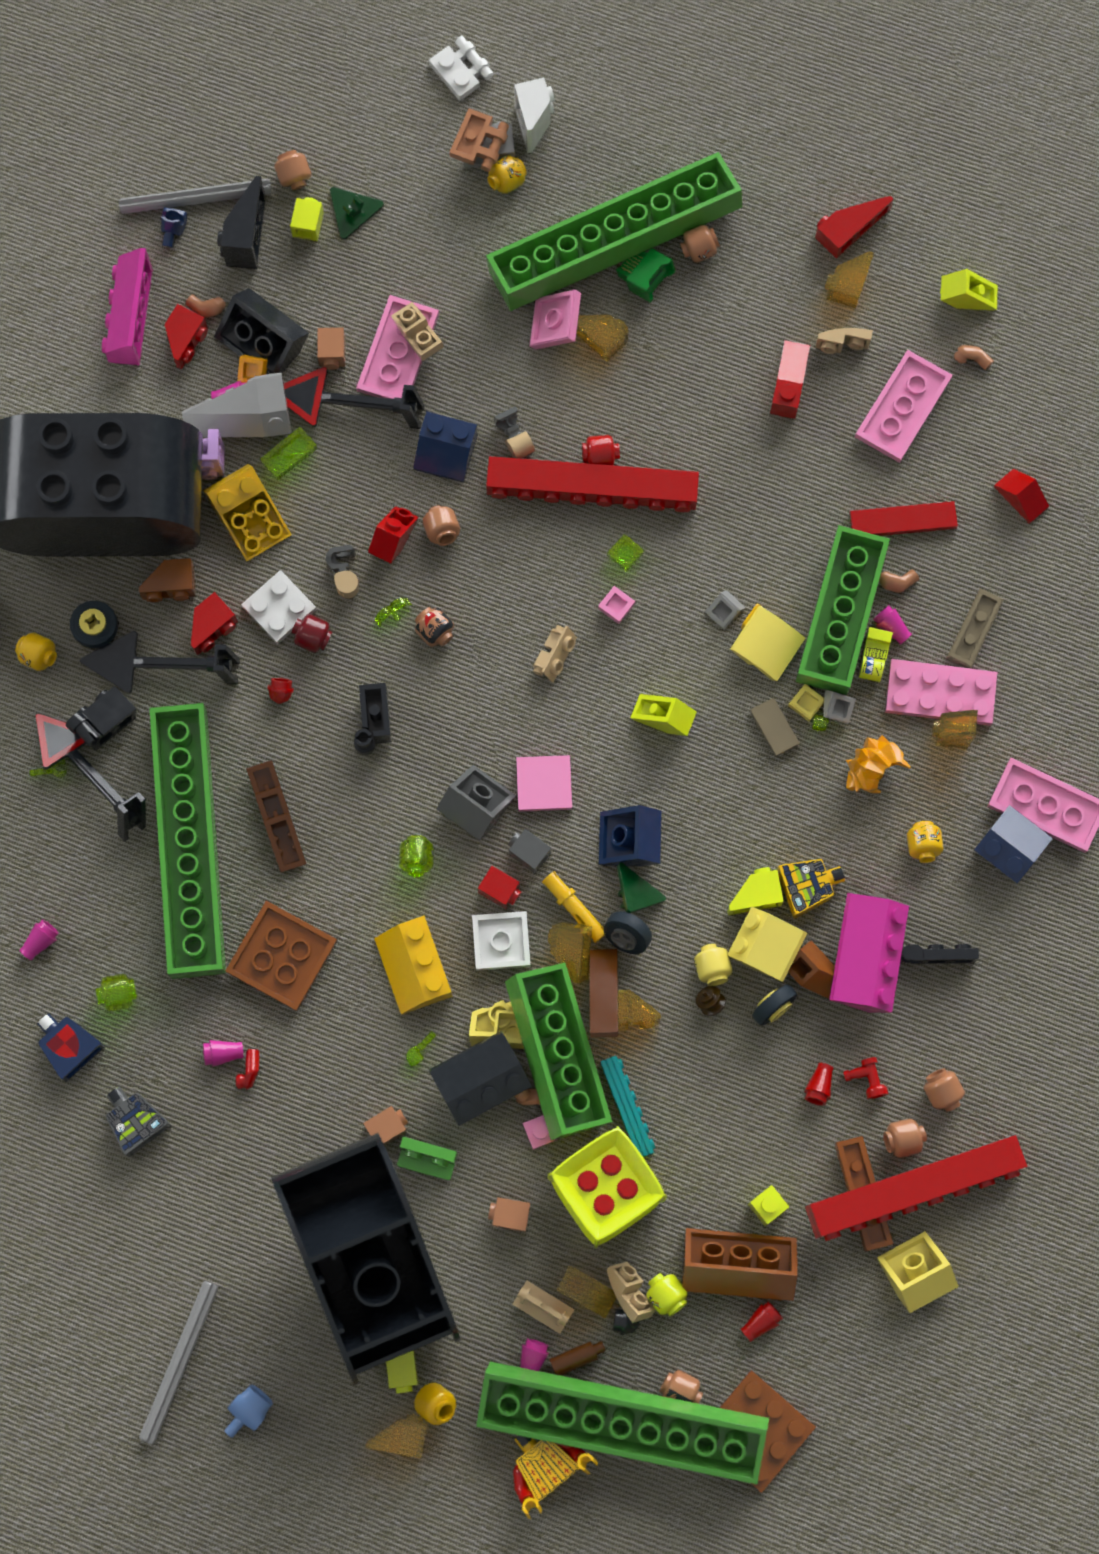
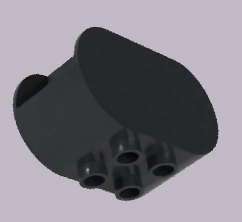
(99, 484)
(364, 1254)

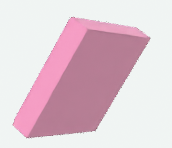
(555, 319)
(544, 783)

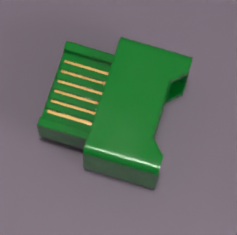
(646, 272)

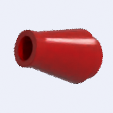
(819, 1087)
(762, 1321)

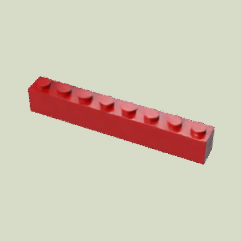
(592, 483)
(915, 1187)

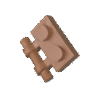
(471, 137)

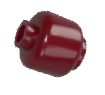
(311, 633)

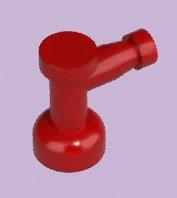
(868, 1070)

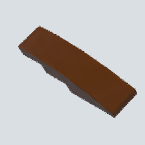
(276, 816)
(604, 993)

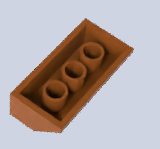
(740, 1264)

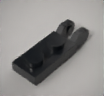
(938, 955)

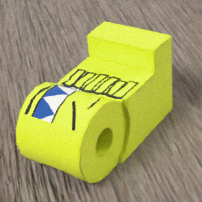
(875, 654)

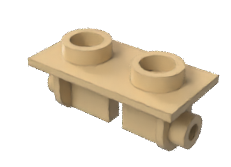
(561, 642)
(543, 1307)

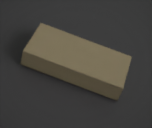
(774, 727)

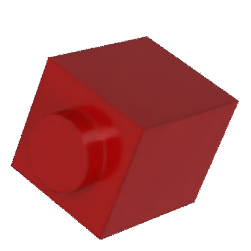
(500, 888)

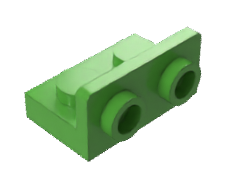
(427, 1158)

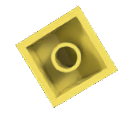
(767, 944)
(918, 1272)

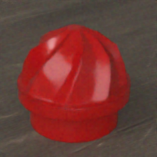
(280, 690)

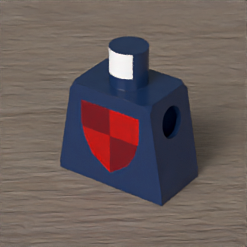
(67, 1045)

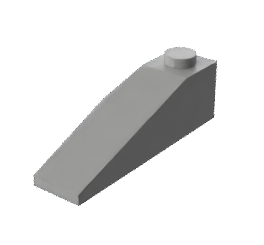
(246, 411)

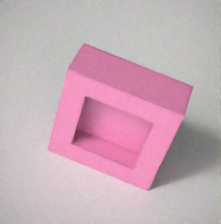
(616, 604)
(537, 1132)

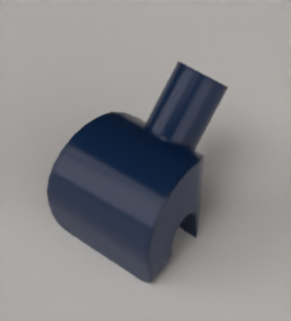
(172, 223)

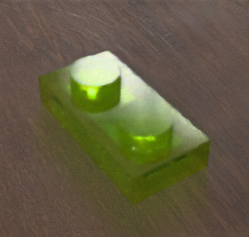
(288, 453)

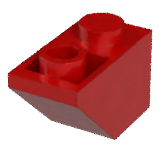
(184, 332)
(392, 534)
(210, 621)

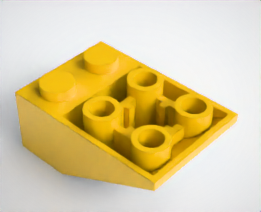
(247, 512)

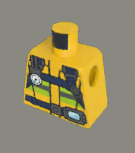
(808, 884)

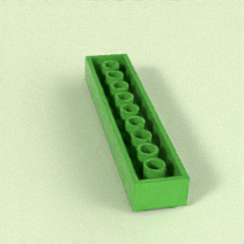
(614, 231)
(187, 841)
(622, 1422)

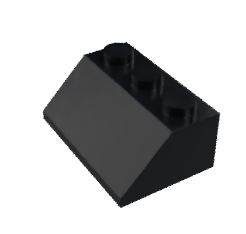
(261, 331)
(480, 1078)

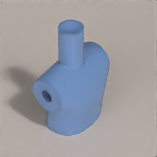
(248, 1410)

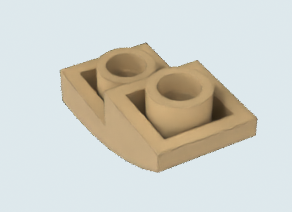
(417, 331)
(833, 340)
(626, 1287)

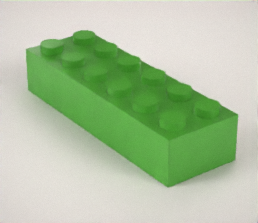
(842, 610)
(558, 1051)

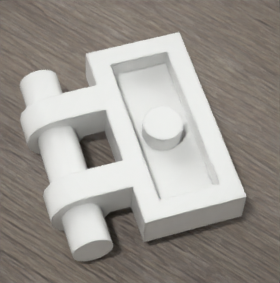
(455, 73)

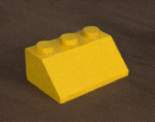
(413, 965)

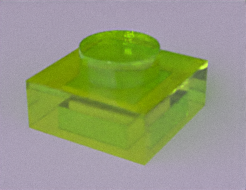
(625, 552)

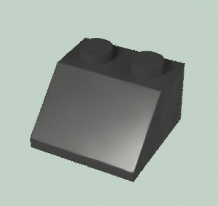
(475, 802)

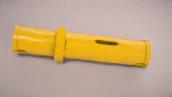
(573, 905)

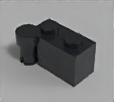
(103, 718)
(374, 718)

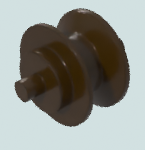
(710, 1001)

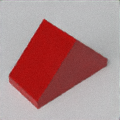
(1023, 494)

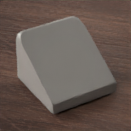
(725, 609)
(838, 706)

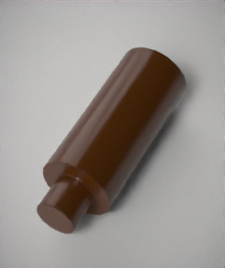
(576, 1357)

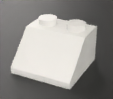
(533, 110)

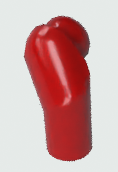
(251, 1070)

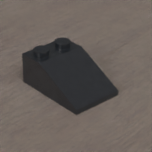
(243, 228)

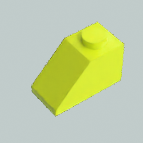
(968, 291)
(664, 714)
(759, 891)

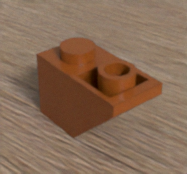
(170, 580)
(813, 970)

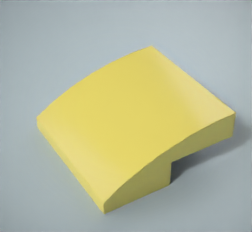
(767, 643)

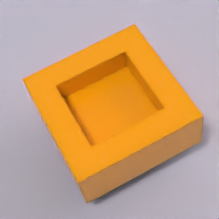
(251, 367)

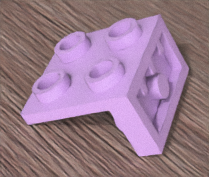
(213, 456)

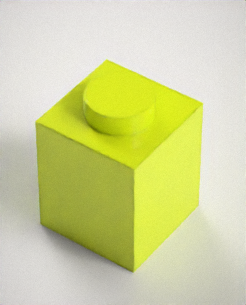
(307, 219)
(768, 1205)
(402, 1372)

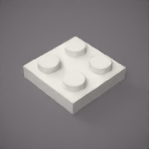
(278, 606)
(501, 940)

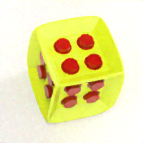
(607, 1186)

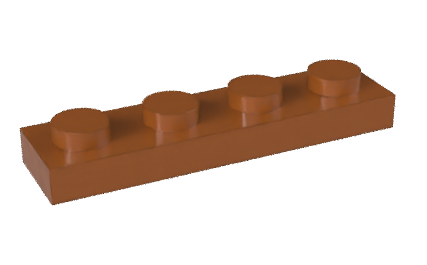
(859, 1173)

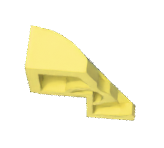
(492, 1020)

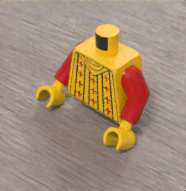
(544, 1468)

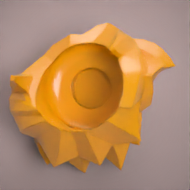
(871, 763)

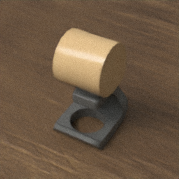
(519, 442)
(345, 581)

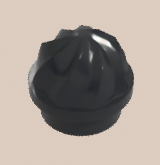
(623, 1323)

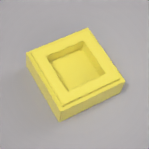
(806, 702)

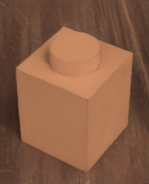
(331, 348)
(388, 1125)
(509, 1214)

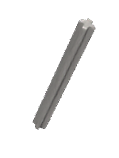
(187, 197)
(178, 1362)

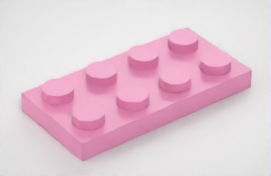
(391, 357)
(903, 406)
(936, 689)
(1049, 803)

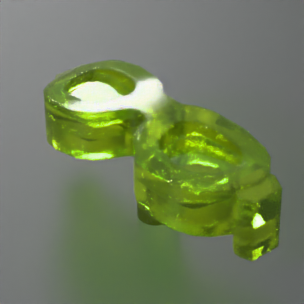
(391, 610)

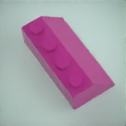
(128, 308)
(869, 953)

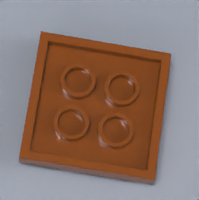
(281, 955)
(785, 1429)

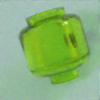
(416, 855)
(116, 992)

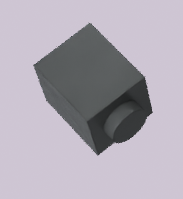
(529, 850)

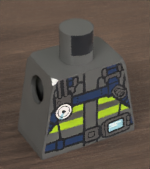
(134, 1121)

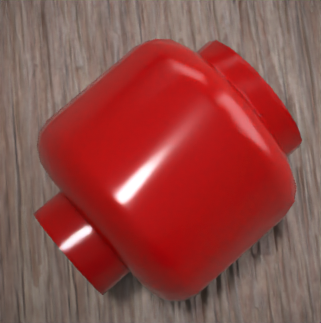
(600, 450)

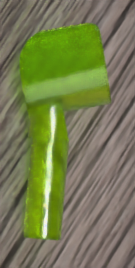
(820, 723)
(52, 770)
(413, 1055)

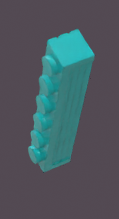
(626, 1106)

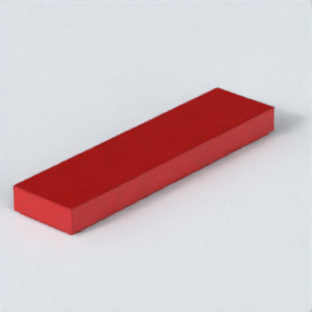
(905, 519)

